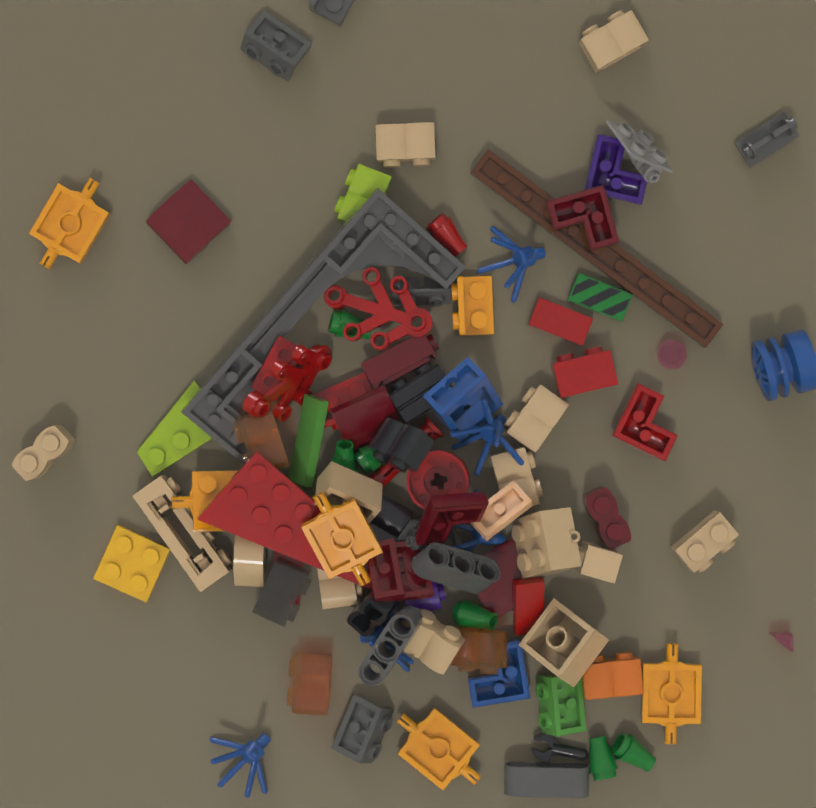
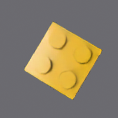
(132, 563)

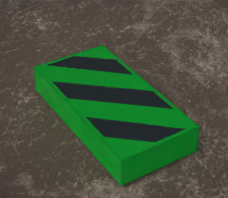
(600, 297)

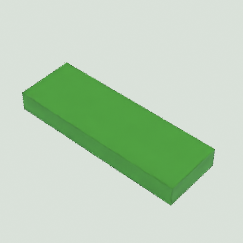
(308, 440)

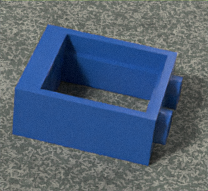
(469, 389)

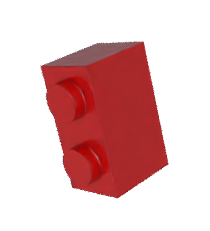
(584, 373)

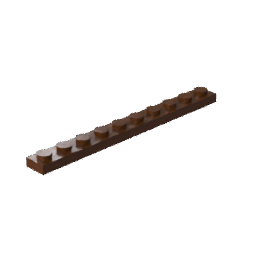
(609, 260)

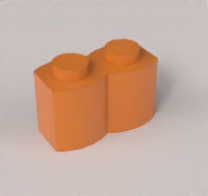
(613, 677)

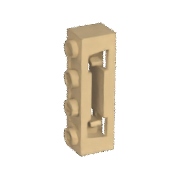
(211, 571)

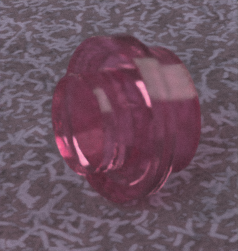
(671, 354)

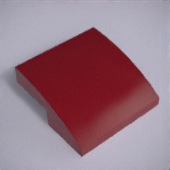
(188, 221)
(363, 416)
(393, 574)
(499, 596)

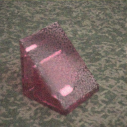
(784, 638)

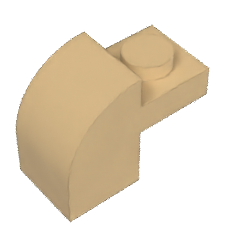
(249, 563)

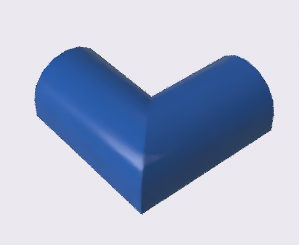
(505, 686)

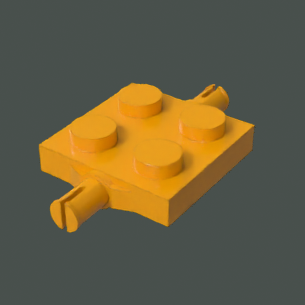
(69, 223)
(204, 489)
(341, 538)
(671, 693)
(438, 748)

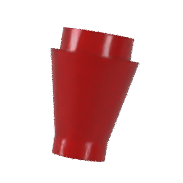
(446, 233)

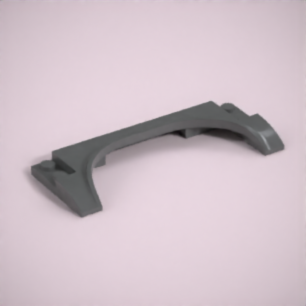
(370, 237)

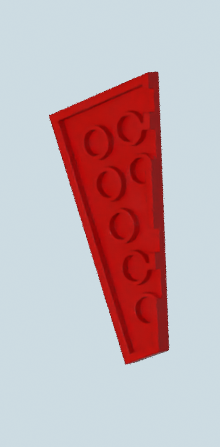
(269, 511)

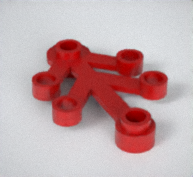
(382, 312)
(313, 361)

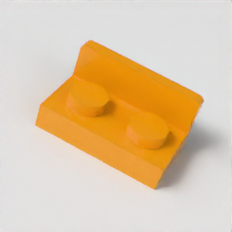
(474, 305)

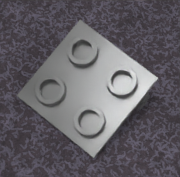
(641, 151)

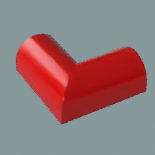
(637, 427)

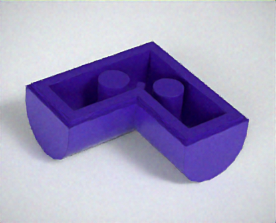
(606, 171)

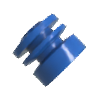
(778, 366)

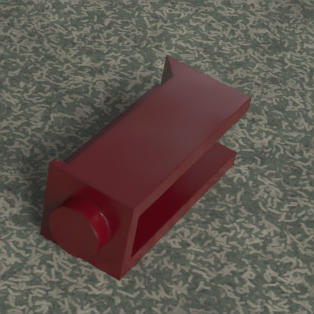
(400, 360)

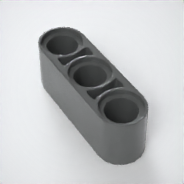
(455, 568)
(383, 656)
(546, 780)

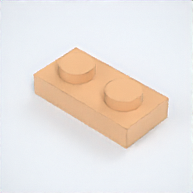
(502, 510)

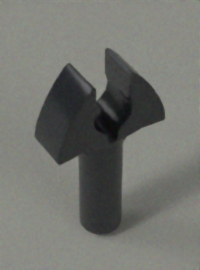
(557, 749)

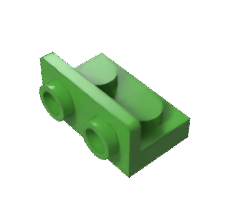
(560, 706)

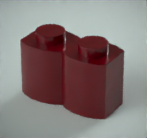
(609, 525)

